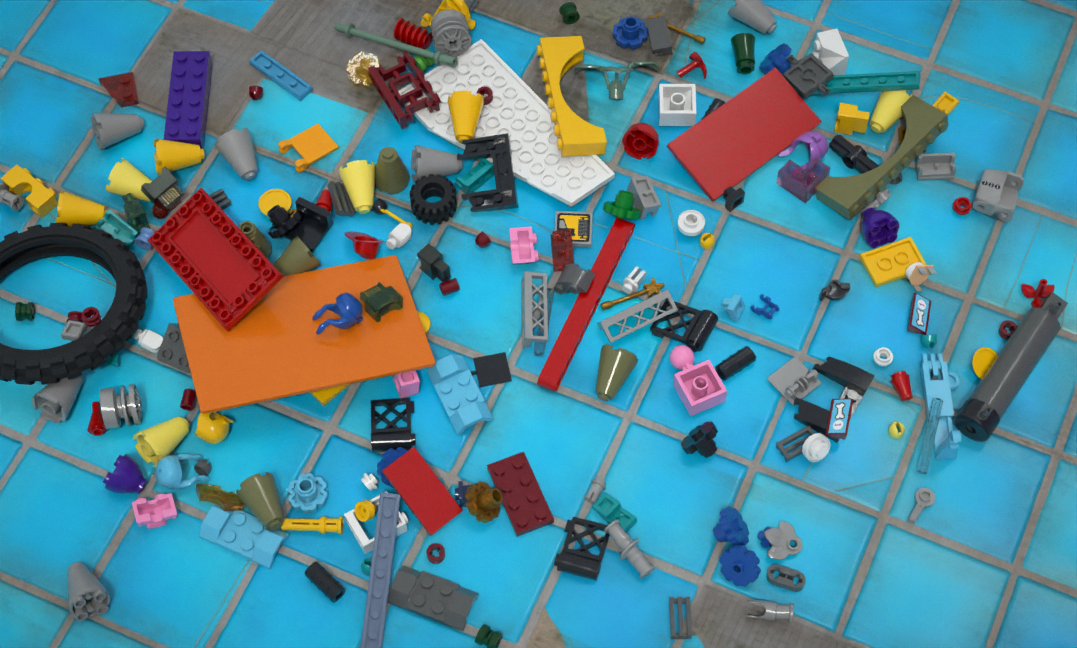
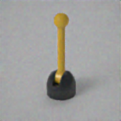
(380, 207)

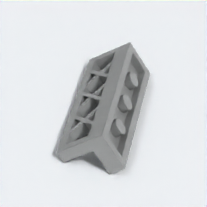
(526, 308)
(635, 309)

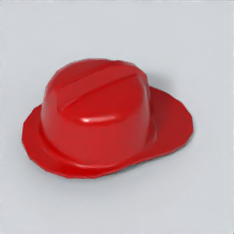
(364, 244)

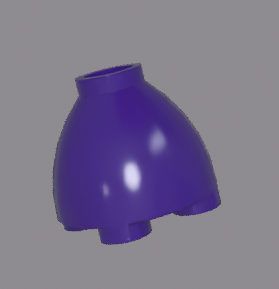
(879, 227)
(126, 476)

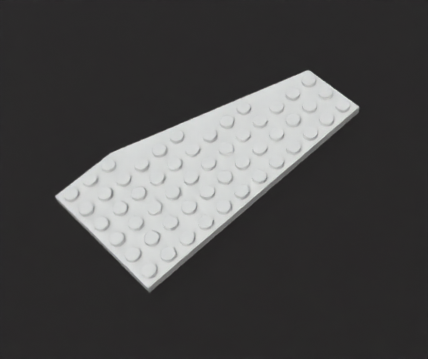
(519, 114)

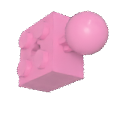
(698, 384)

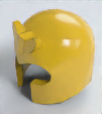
(212, 427)

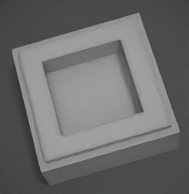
(73, 330)

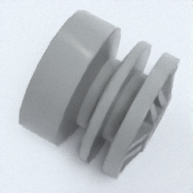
(450, 32)
(116, 407)

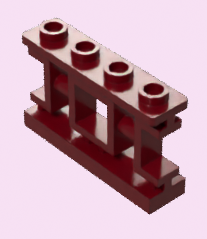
(391, 94)

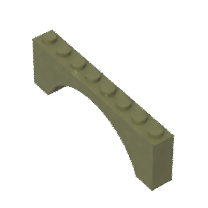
(853, 193)

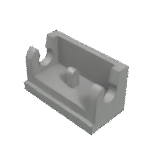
(935, 166)
(644, 196)

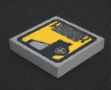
(580, 226)

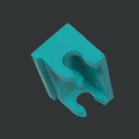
(475, 177)
(117, 228)

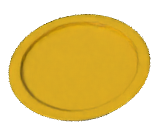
(272, 198)
(982, 360)

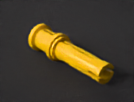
(322, 525)

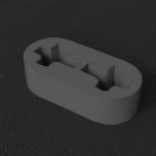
(786, 578)

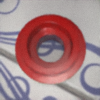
(962, 201)

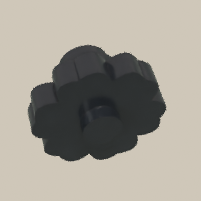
(282, 220)
(701, 440)

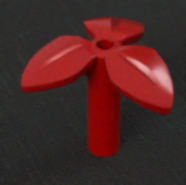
(697, 62)
(1042, 291)

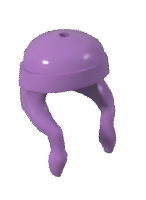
(814, 142)

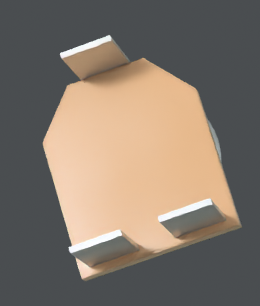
(918, 273)

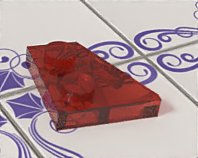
(121, 88)

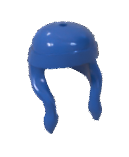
(347, 307)

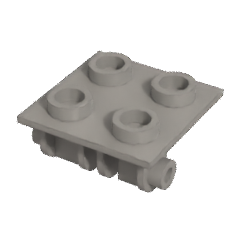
(794, 380)

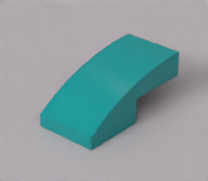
(611, 510)

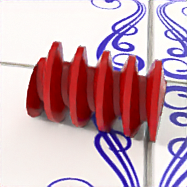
(411, 35)

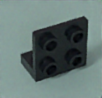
(312, 225)

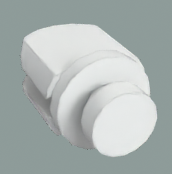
(399, 236)
(633, 281)
(149, 340)

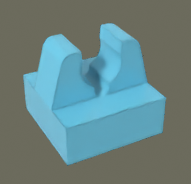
(734, 307)

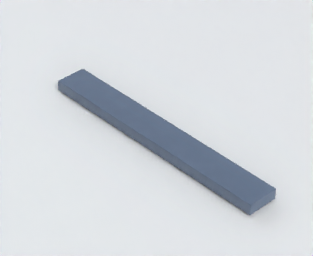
(380, 571)

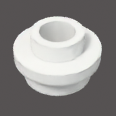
(883, 352)
(370, 481)

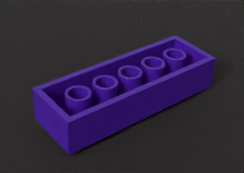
(188, 97)

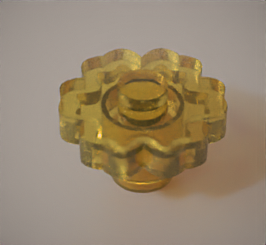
(358, 69)

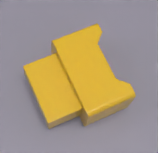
(851, 119)

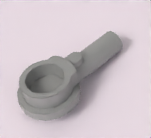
(881, 197)
(924, 498)

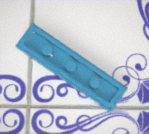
(281, 75)

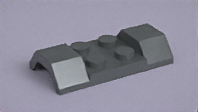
(432, 597)

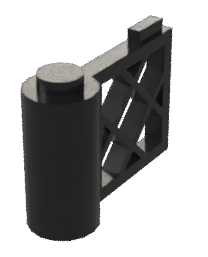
(697, 332)
(391, 435)
(580, 561)

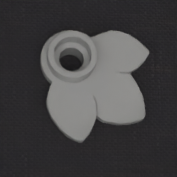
(781, 539)

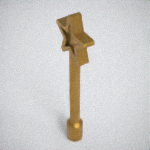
(697, 38)
(651, 289)

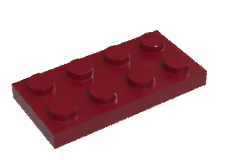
(520, 494)

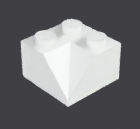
(831, 51)
(677, 104)

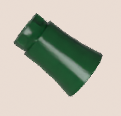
(743, 48)

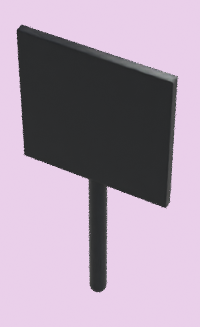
(492, 369)

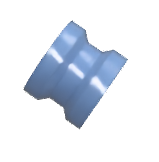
(142, 240)

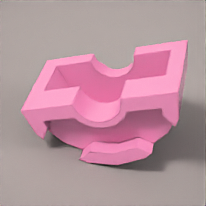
(522, 245)
(154, 512)

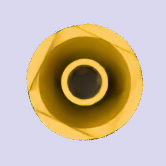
(465, 113)
(176, 155)
(78, 210)

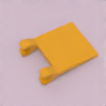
(310, 145)

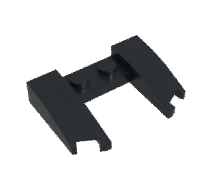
(499, 149)
(851, 377)

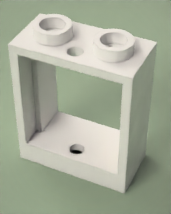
(364, 542)

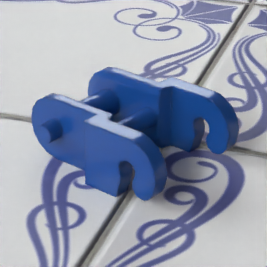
(762, 311)

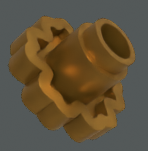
(483, 501)

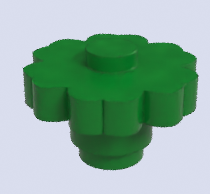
(622, 206)

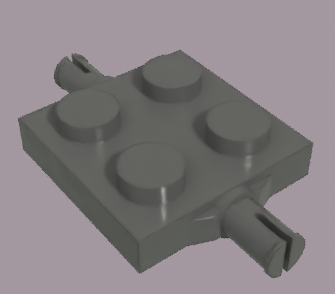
(808, 75)

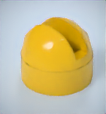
(709, 242)

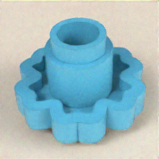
(307, 493)

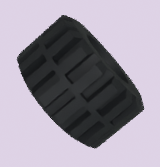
(431, 187)

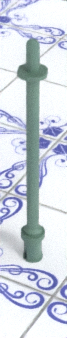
(438, 57)

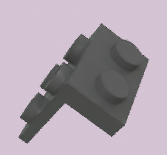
(172, 349)

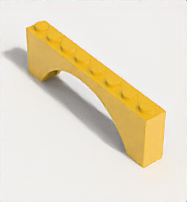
(573, 133)

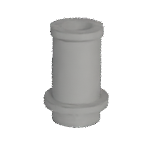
(595, 490)

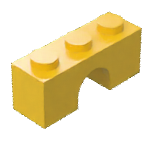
(21, 181)

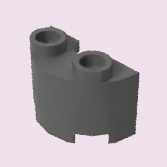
(574, 280)

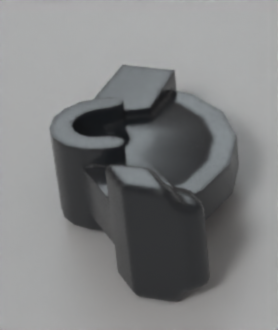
(834, 291)

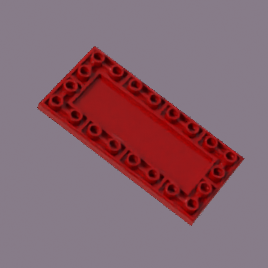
(743, 134)
(215, 259)

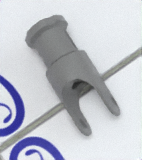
(774, 611)

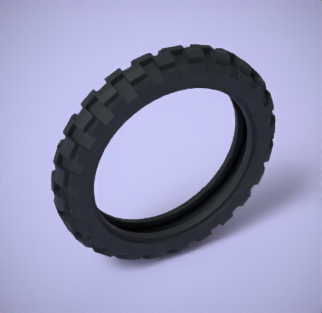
(106, 337)

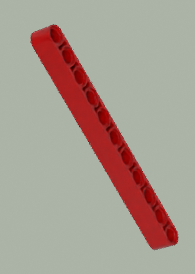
(585, 306)

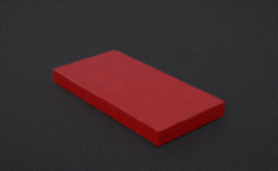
(422, 491)

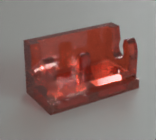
(561, 249)

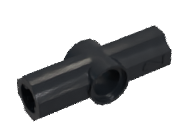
(852, 155)

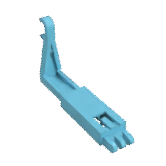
(946, 438)

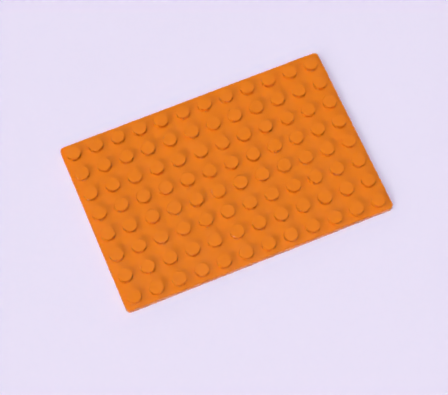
(276, 343)

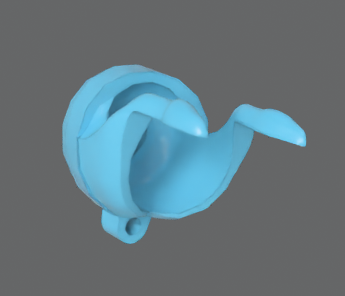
(169, 471)

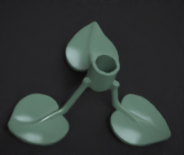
(616, 87)

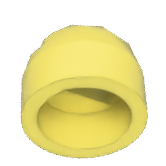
(893, 432)

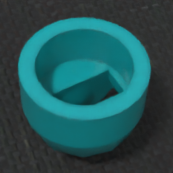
(929, 340)
(366, 568)

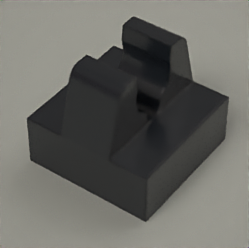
(733, 198)

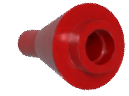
(96, 424)

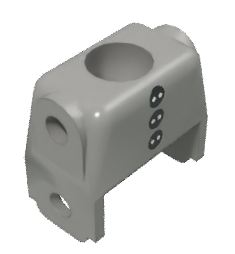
(998, 194)

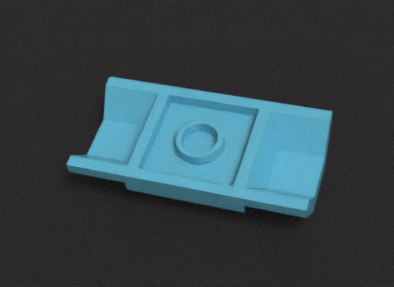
(458, 392)
(242, 535)

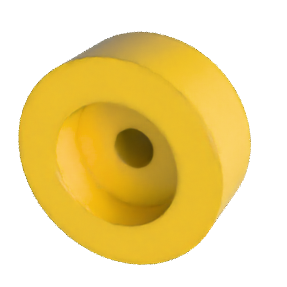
(365, 510)

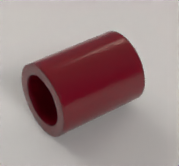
(449, 287)
(188, 400)

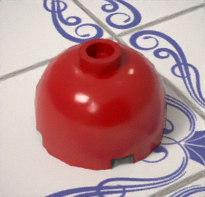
(641, 140)

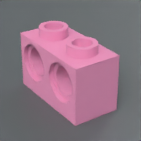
(406, 383)

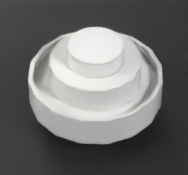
(691, 223)
(816, 447)

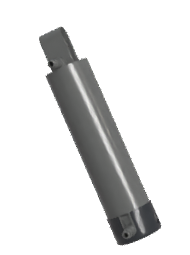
(1010, 370)

